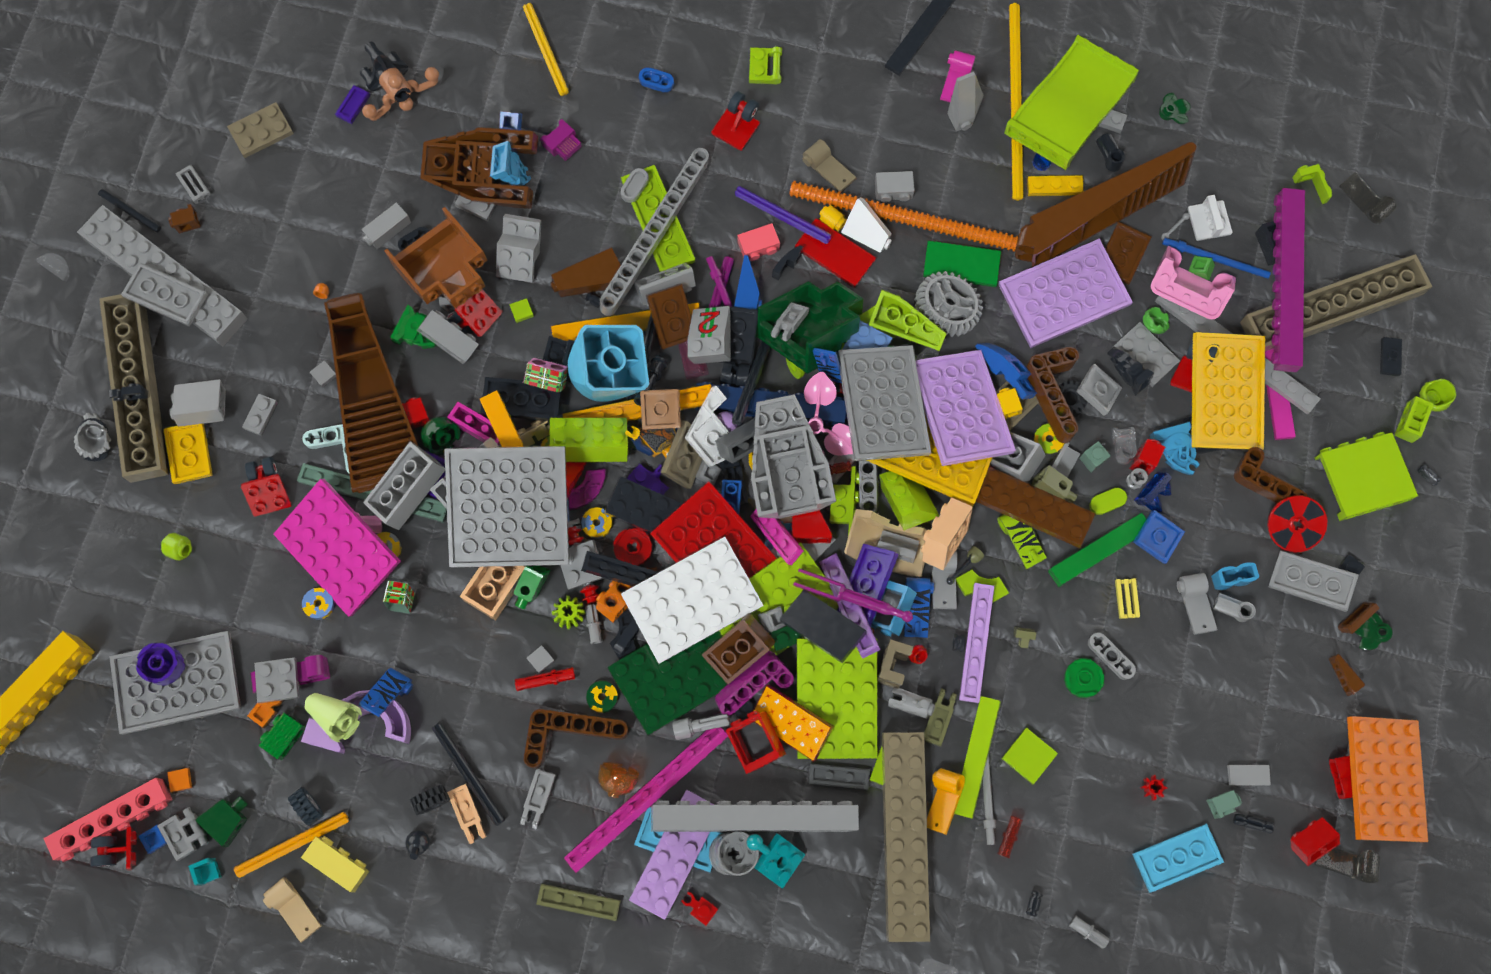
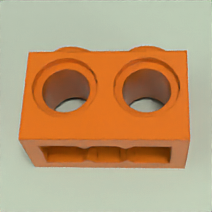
(612, 595)

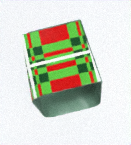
(397, 598)

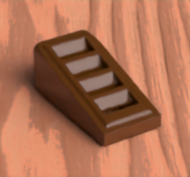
(1348, 678)

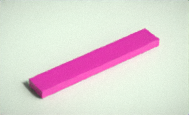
(1280, 411)

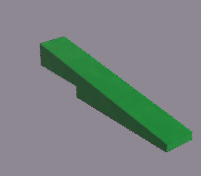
(1097, 551)

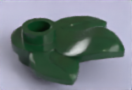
(1174, 109)
(1370, 634)

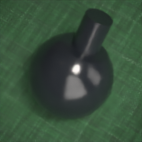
(417, 843)

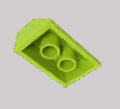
(907, 500)

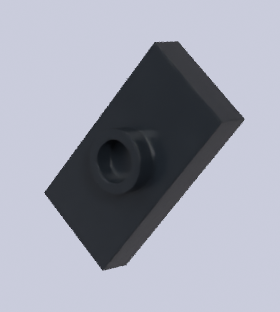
(1391, 356)

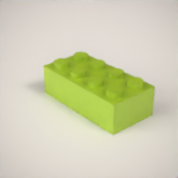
(591, 438)

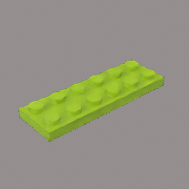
(673, 247)

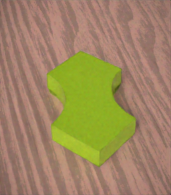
(967, 581)

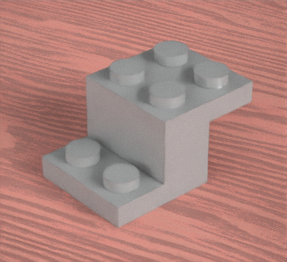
(518, 248)

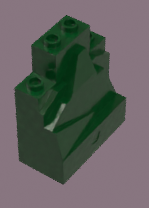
(829, 323)

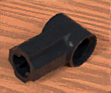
(1110, 151)

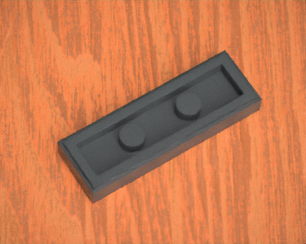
(839, 776)

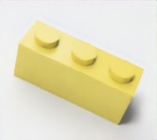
(335, 863)

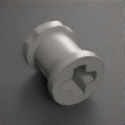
(1142, 478)

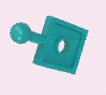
(767, 863)

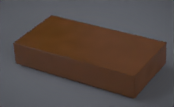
(1358, 617)

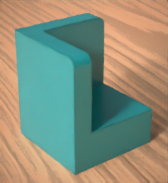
(205, 871)

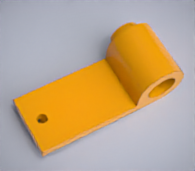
(943, 807)

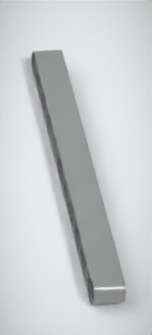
(652, 238)

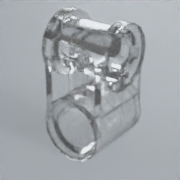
(1124, 441)

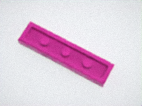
(778, 537)

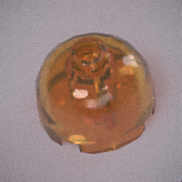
(616, 779)

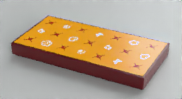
(794, 722)

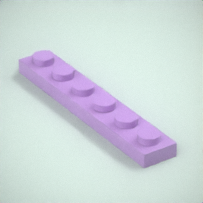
(976, 643)

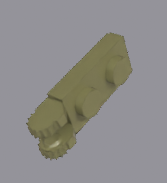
(939, 721)

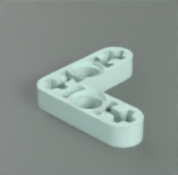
(339, 439)

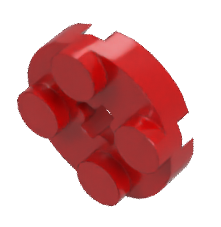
(632, 536)

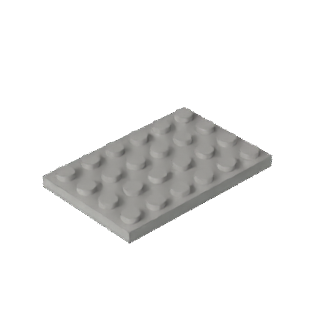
(883, 403)
(202, 690)

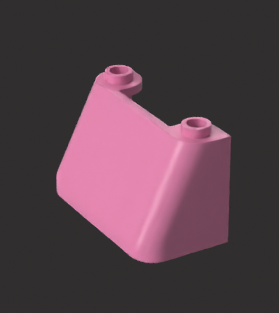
(1189, 289)

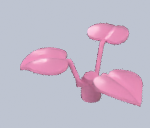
(823, 391)

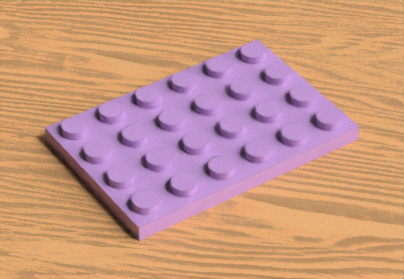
(1065, 293)
(963, 408)

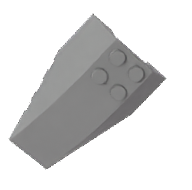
(787, 461)

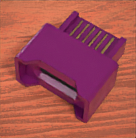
(561, 141)

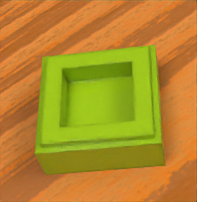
(521, 310)

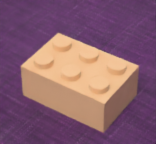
(946, 533)
(492, 588)

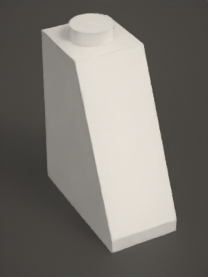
(867, 227)

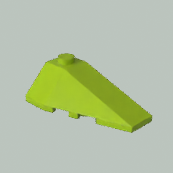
(902, 319)

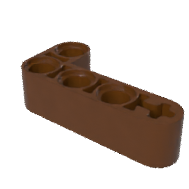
(1255, 473)

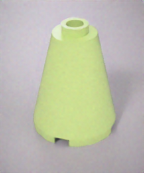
(333, 715)

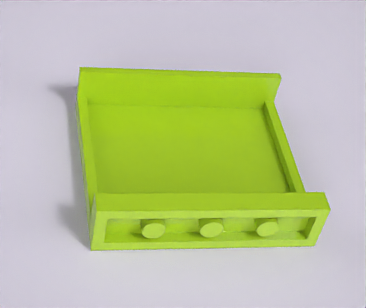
(1367, 475)

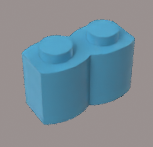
(1235, 576)

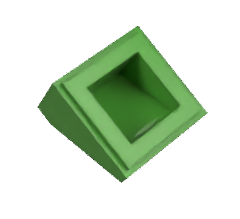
(1202, 267)

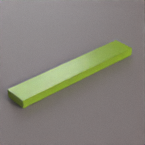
(977, 755)

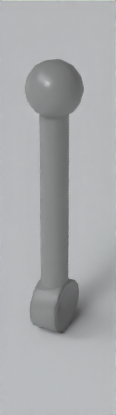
(1185, 216)

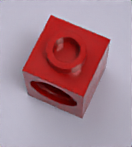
(415, 412)

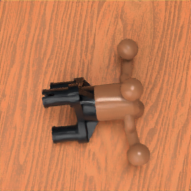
(388, 75)

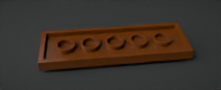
(1035, 507)

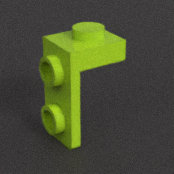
(1318, 177)

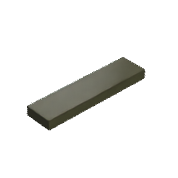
(578, 902)

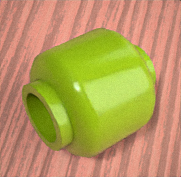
(176, 546)

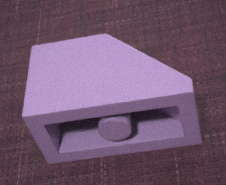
(316, 736)

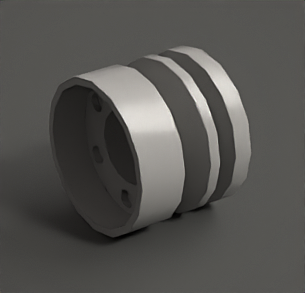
(738, 864)

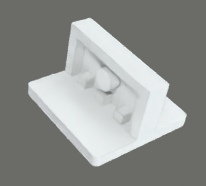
(1209, 219)

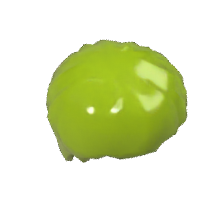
(1440, 393)

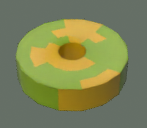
(1040, 437)

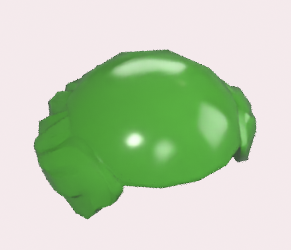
(1156, 320)

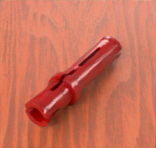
(552, 677)

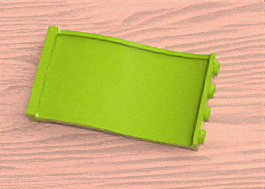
(1071, 102)

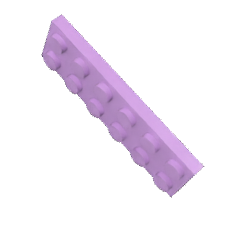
(668, 867)

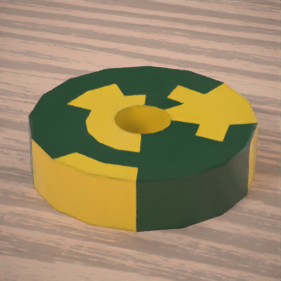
(598, 688)

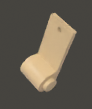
(292, 908)

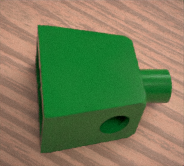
(533, 578)

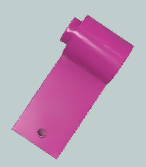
(960, 65)

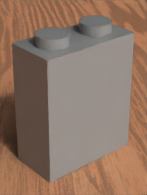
(198, 403)

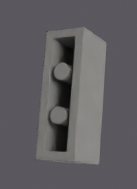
(448, 336)

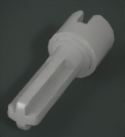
(686, 727)

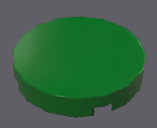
(1084, 678)

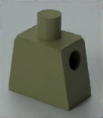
(1054, 483)

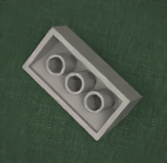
(404, 486)

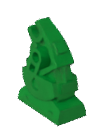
(407, 330)

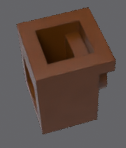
(184, 219)

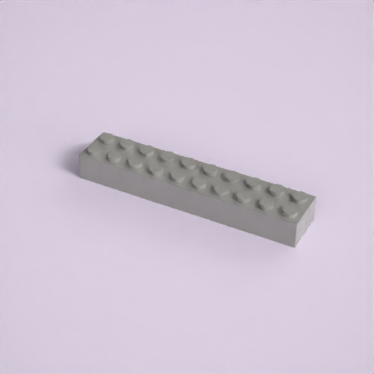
(129, 248)
(754, 818)

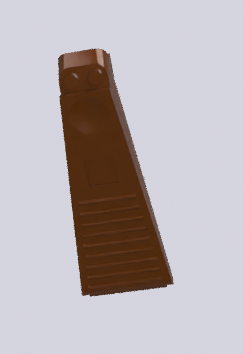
(1102, 206)
(369, 402)

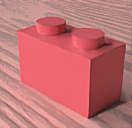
(759, 242)

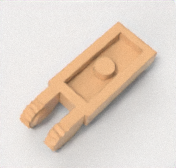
(466, 811)

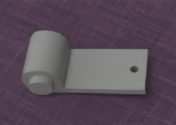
(944, 595)
(1196, 602)

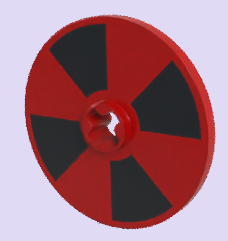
(1302, 537)

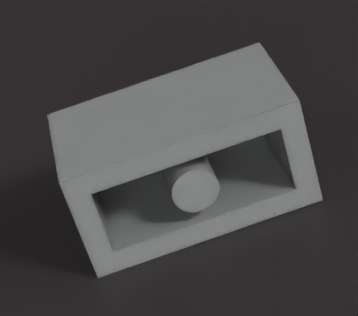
(894, 186)

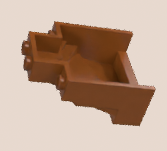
(442, 263)

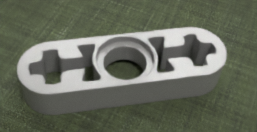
(1120, 656)

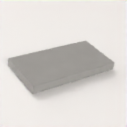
(164, 294)
(1313, 581)

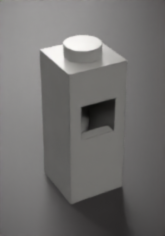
(385, 226)

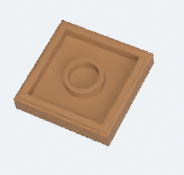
(660, 409)

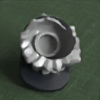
(92, 438)

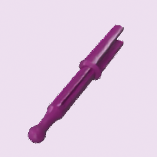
(856, 598)

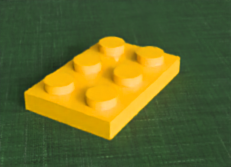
(187, 453)

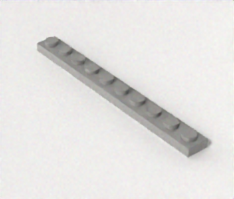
(1277, 380)

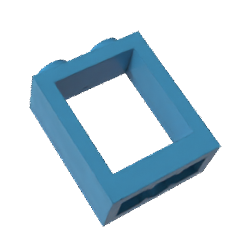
(906, 601)

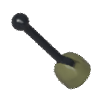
(974, 556)

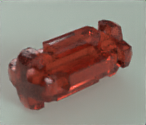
(840, 467)

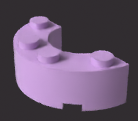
(395, 718)

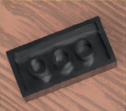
(639, 505)

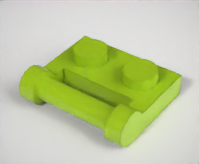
(759, 65)

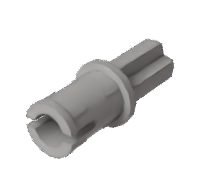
(593, 624)
(1089, 932)

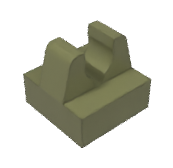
(1024, 635)

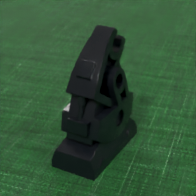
(1131, 372)

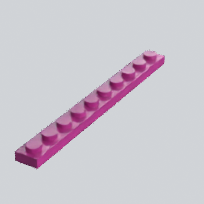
(644, 798)

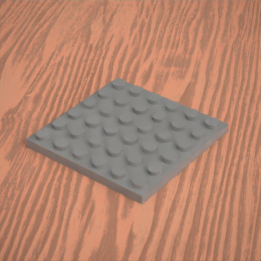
(507, 506)

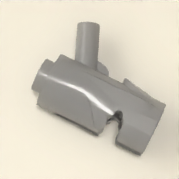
(912, 703)

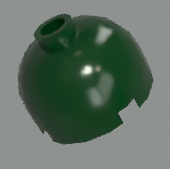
(439, 434)

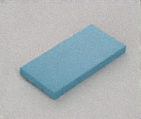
(649, 841)
(1178, 858)

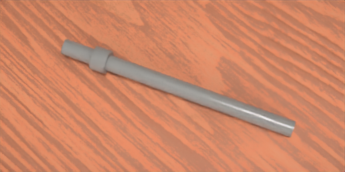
(989, 823)

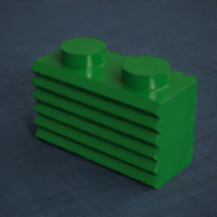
(281, 736)

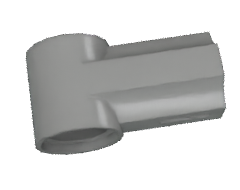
(1233, 606)

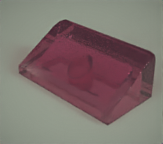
(691, 370)

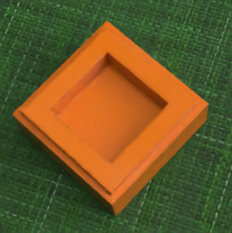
(179, 780)

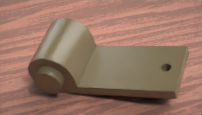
(822, 161)

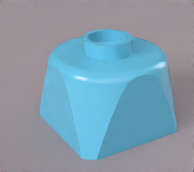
(608, 362)

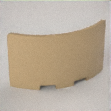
(867, 529)

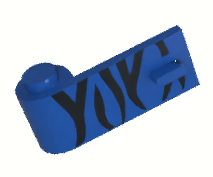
(828, 363)
(920, 608)
(385, 691)

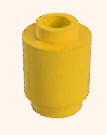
(832, 217)

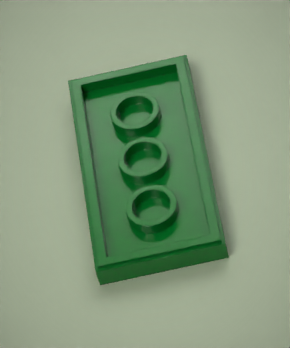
(975, 264)

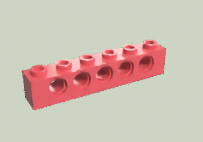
(58, 841)

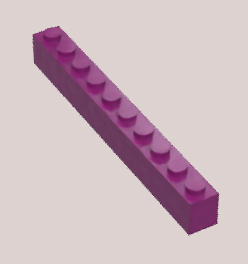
(1288, 280)

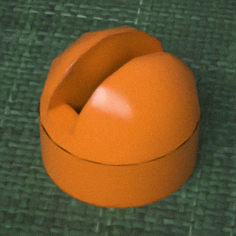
(321, 291)

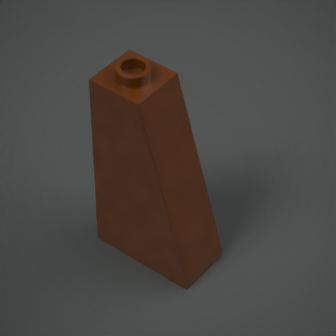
(587, 275)

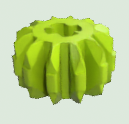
(575, 608)

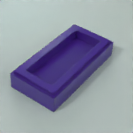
(352, 104)

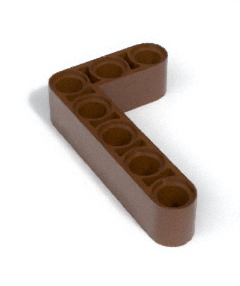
(1042, 380)
(568, 727)

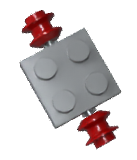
(572, 572)

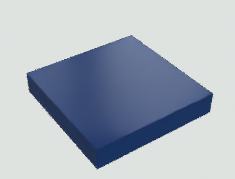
(1159, 536)

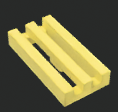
(1126, 582)

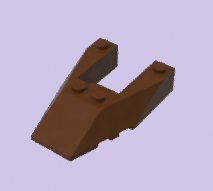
(464, 165)

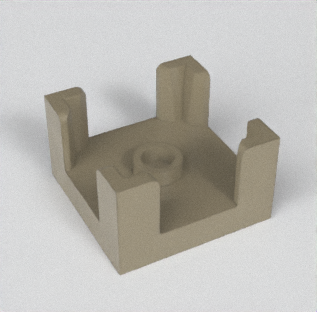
(893, 650)

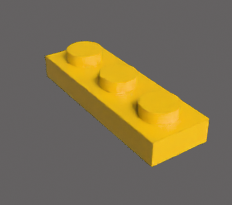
(1054, 185)

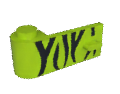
(1023, 540)

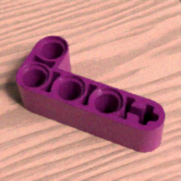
(313, 669)
(750, 685)

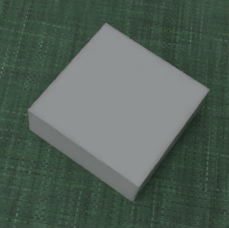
(323, 373)
(540, 659)

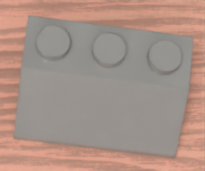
(675, 275)

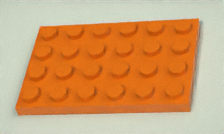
(1387, 779)

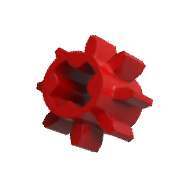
(1157, 783)

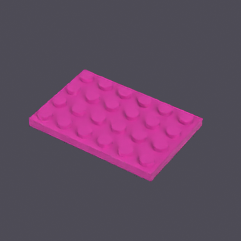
(336, 547)

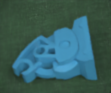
(507, 165)
(1177, 446)

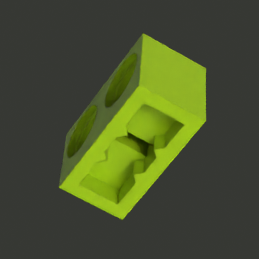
(1414, 419)

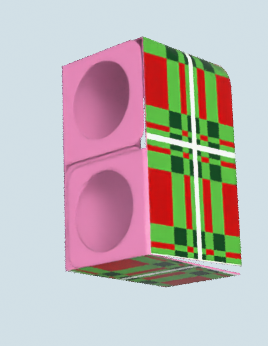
(546, 375)

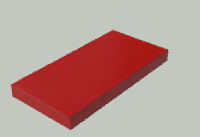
(838, 256)

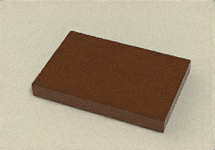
(1126, 250)
(670, 315)

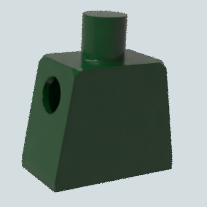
(224, 820)

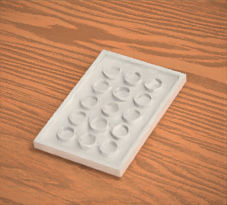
(692, 600)

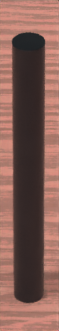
(127, 209)

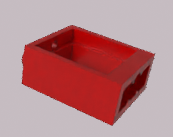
(740, 746)

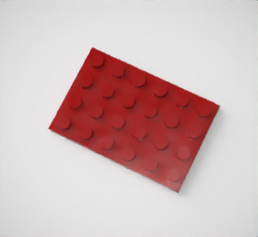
(705, 520)

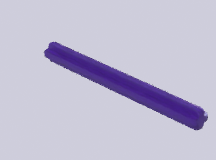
(783, 215)

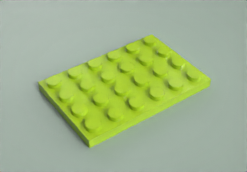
(776, 586)
(841, 696)

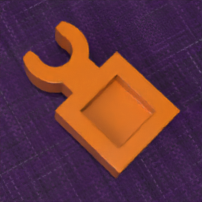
(263, 713)

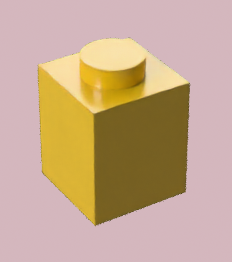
(1009, 402)

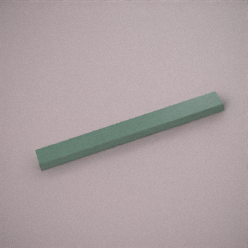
(310, 475)

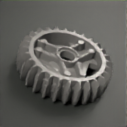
(941, 313)

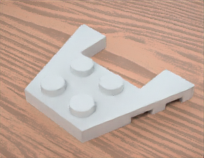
(708, 428)

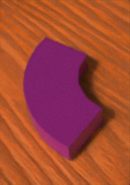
(588, 490)

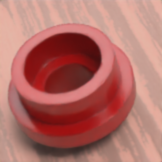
(918, 655)

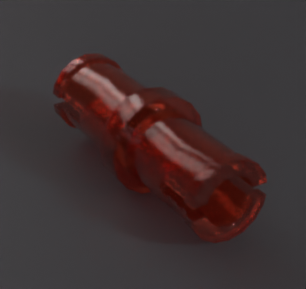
(1010, 837)

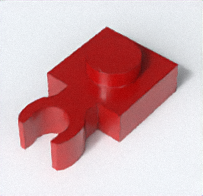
(701, 910)

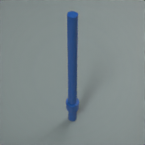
(1182, 247)

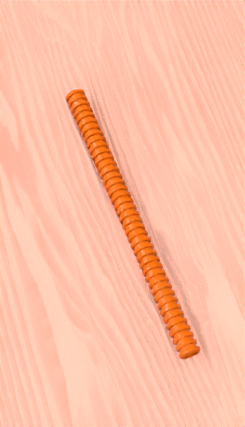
(905, 216)

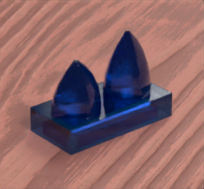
(1149, 495)

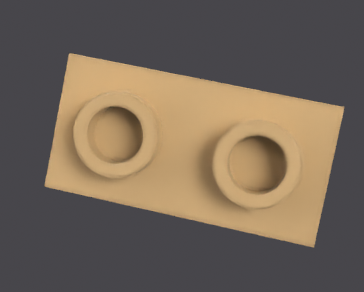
(538, 429)

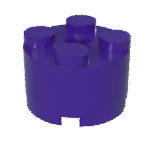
(149, 665)

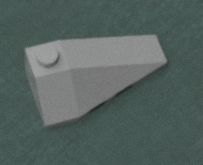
(965, 102)

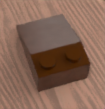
(739, 648)

